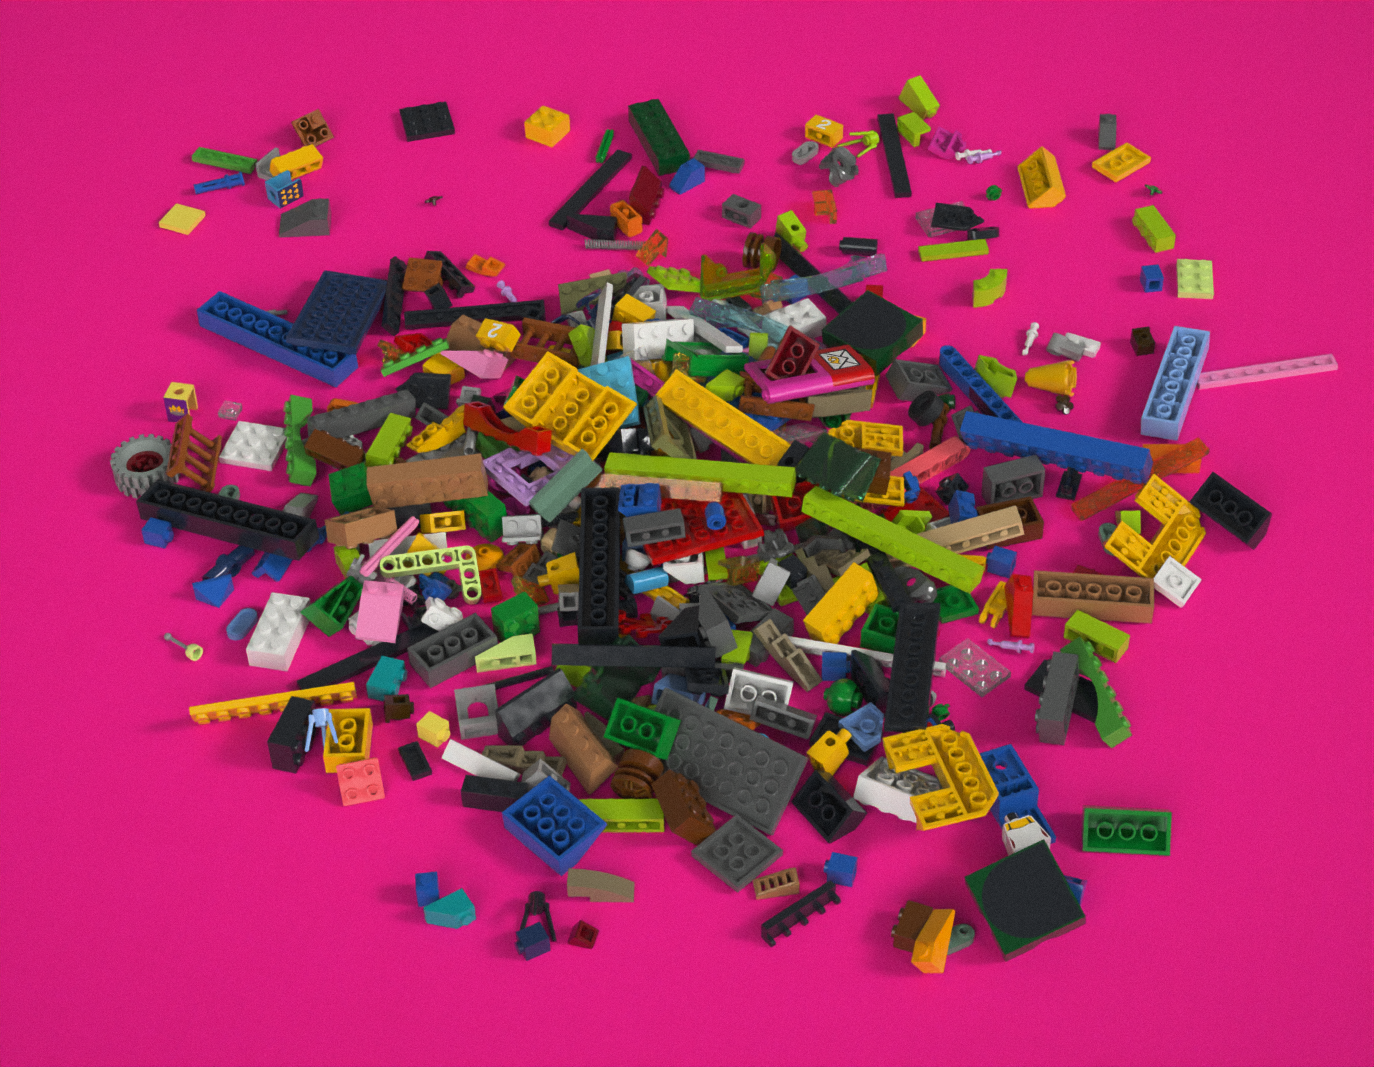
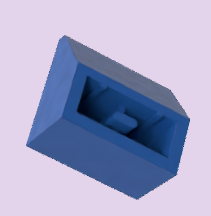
(639, 499)

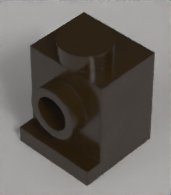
(1142, 341)
(397, 707)

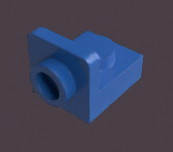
(425, 581)
(437, 590)

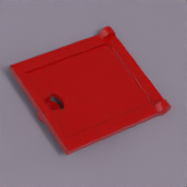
(933, 506)

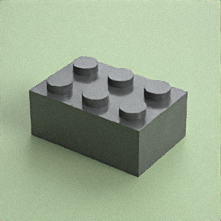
(1013, 480)

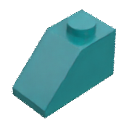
(451, 911)

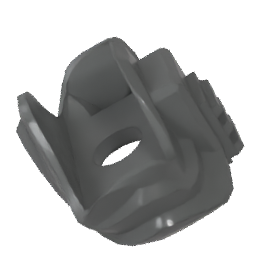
(843, 172)
(921, 590)

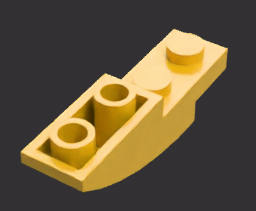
(439, 435)

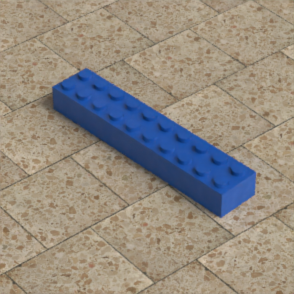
(268, 335)
(1057, 447)

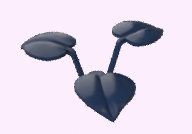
(591, 312)

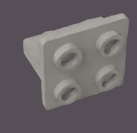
(522, 528)

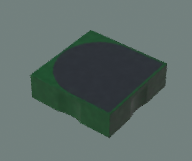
(874, 330)
(1025, 900)

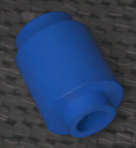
(715, 516)

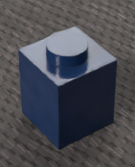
(532, 941)

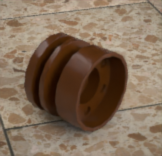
(752, 248)
(636, 774)

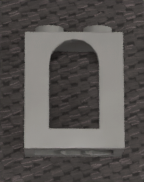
(481, 725)

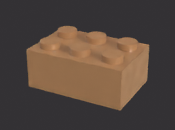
(361, 527)

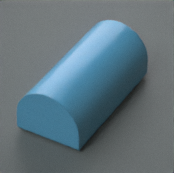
(647, 580)

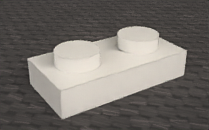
(1091, 346)

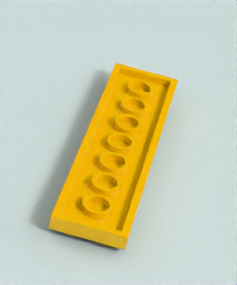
(721, 421)
(267, 703)

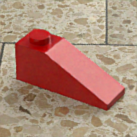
(1019, 605)

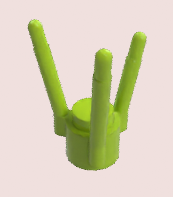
(869, 139)

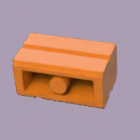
(627, 218)

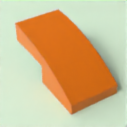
(488, 267)

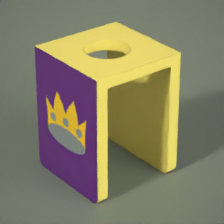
(179, 400)

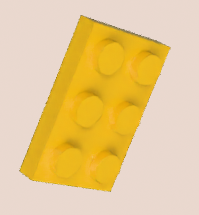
(1121, 162)

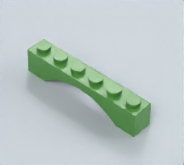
(300, 466)
(1110, 721)

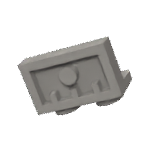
(263, 164)
(355, 568)

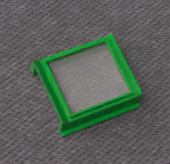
(706, 358)

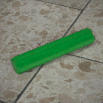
(604, 146)

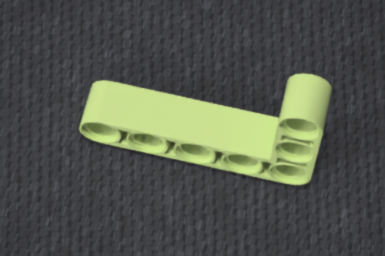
(438, 565)

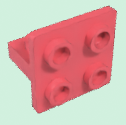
(360, 781)

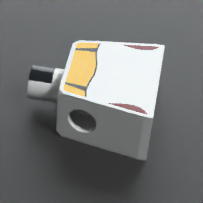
(1022, 832)

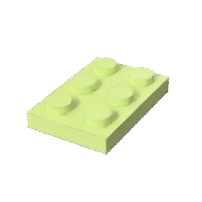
(1194, 279)

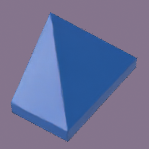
(214, 590)

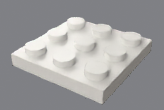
(254, 446)

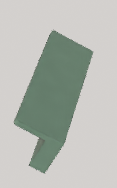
(565, 486)

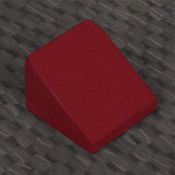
(583, 935)

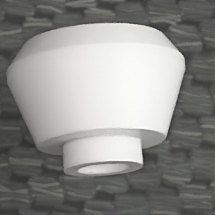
(636, 560)

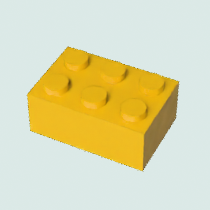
(353, 735)

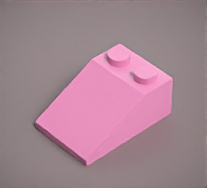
(481, 363)
(379, 611)

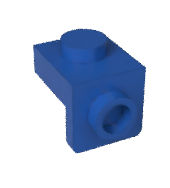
(911, 485)

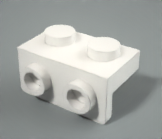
(439, 615)

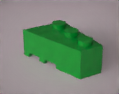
(334, 606)

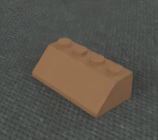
(463, 338)
(581, 748)

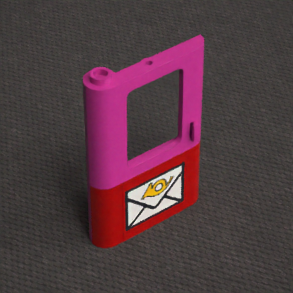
(835, 370)

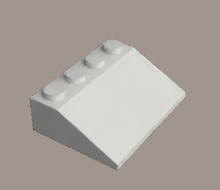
(893, 790)

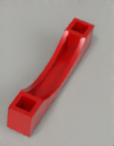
(483, 419)

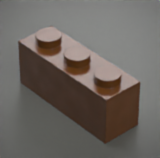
(333, 450)

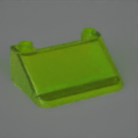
(719, 285)

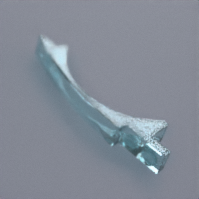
(852, 272)
(734, 316)

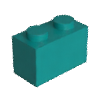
(386, 678)

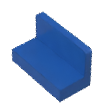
(272, 565)

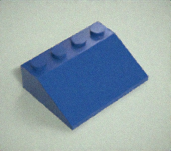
(553, 825)

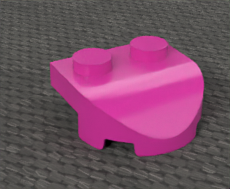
(946, 144)

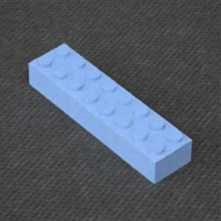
(1175, 383)

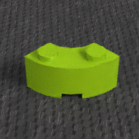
(989, 288)
(997, 376)

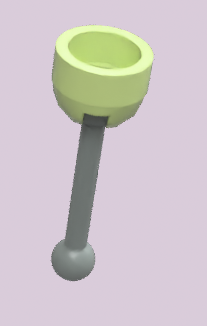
(189, 648)

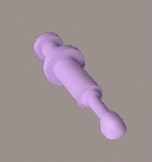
(980, 157)
(506, 291)
(1013, 645)

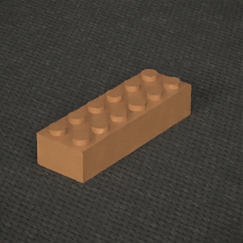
(427, 481)
(1096, 595)

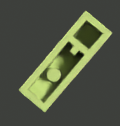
(511, 653)

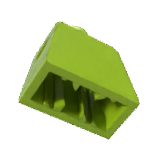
(792, 230)

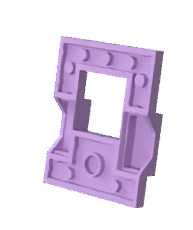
(500, 470)

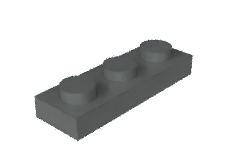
(720, 161)

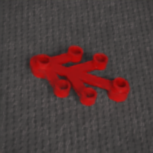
(643, 625)

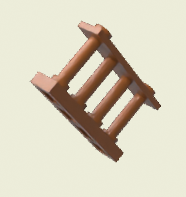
(544, 331)
(784, 409)
(179, 454)

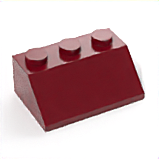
(646, 195)
(792, 355)

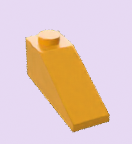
(933, 942)

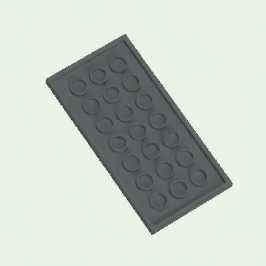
(731, 762)

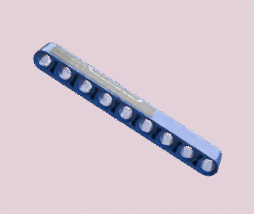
(973, 384)

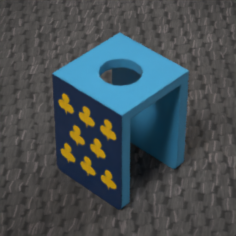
(282, 190)

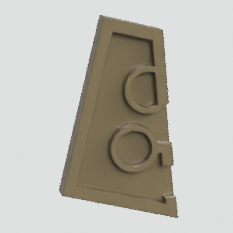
(839, 562)

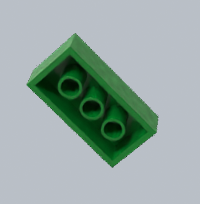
(482, 514)

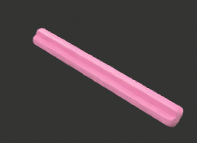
(389, 546)

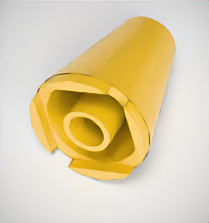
(1054, 377)

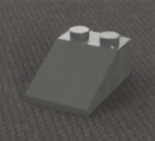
(307, 219)
(913, 378)
(714, 625)

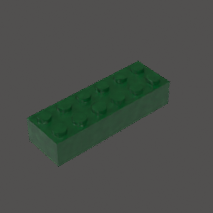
(658, 136)

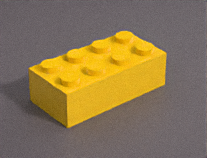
(841, 605)

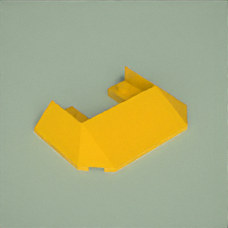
(880, 438)
(1175, 538)
(965, 780)

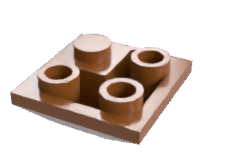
(312, 129)

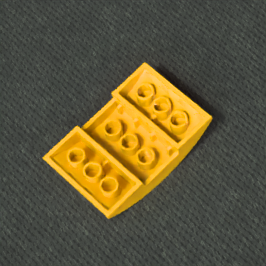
(570, 405)

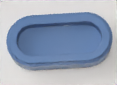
(242, 624)

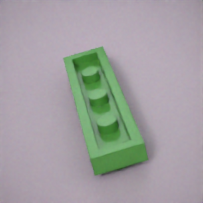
(224, 160)
(408, 359)

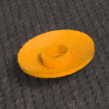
(487, 556)

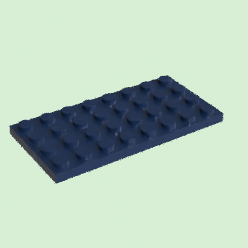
(338, 312)

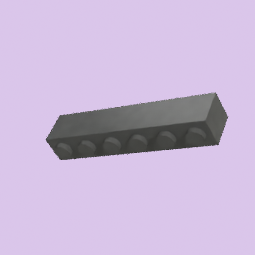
(364, 415)

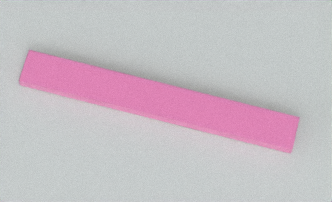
(1267, 371)

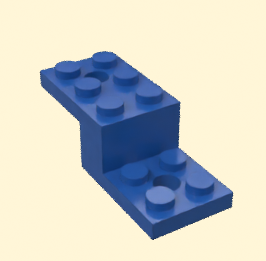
(1015, 787)

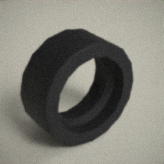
(925, 408)

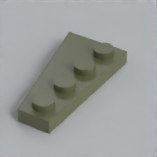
(573, 291)

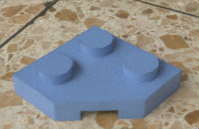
(864, 726)

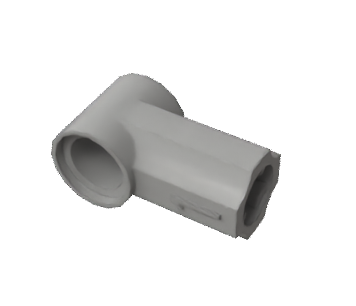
(1060, 345)

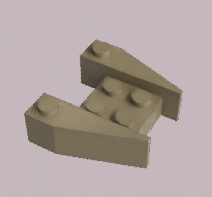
(841, 402)

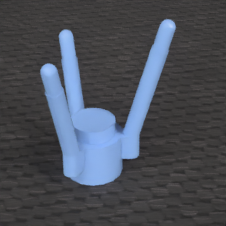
(321, 718)

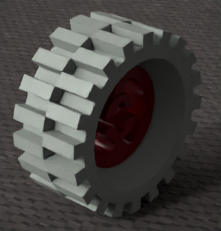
(141, 464)

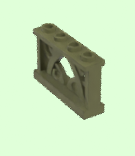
(658, 422)

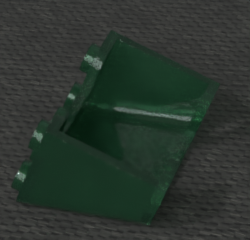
(838, 467)
(607, 683)

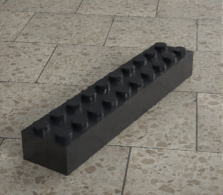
(229, 519)
(599, 566)

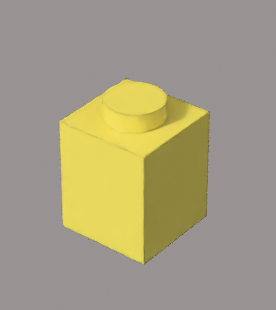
(433, 729)

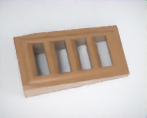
(779, 877)

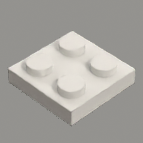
(1175, 582)

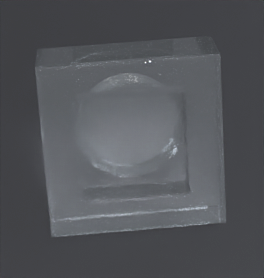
(230, 410)

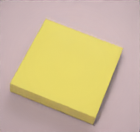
(182, 219)

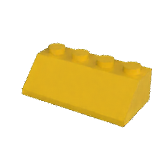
(1041, 180)

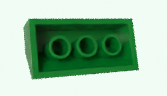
(1126, 830)

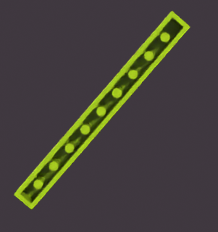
(734, 476)
(893, 539)

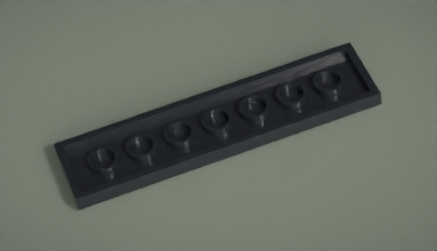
(912, 667)

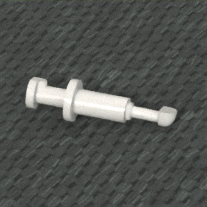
(967, 152)
(1031, 335)

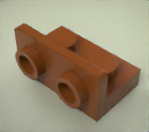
(519, 559)

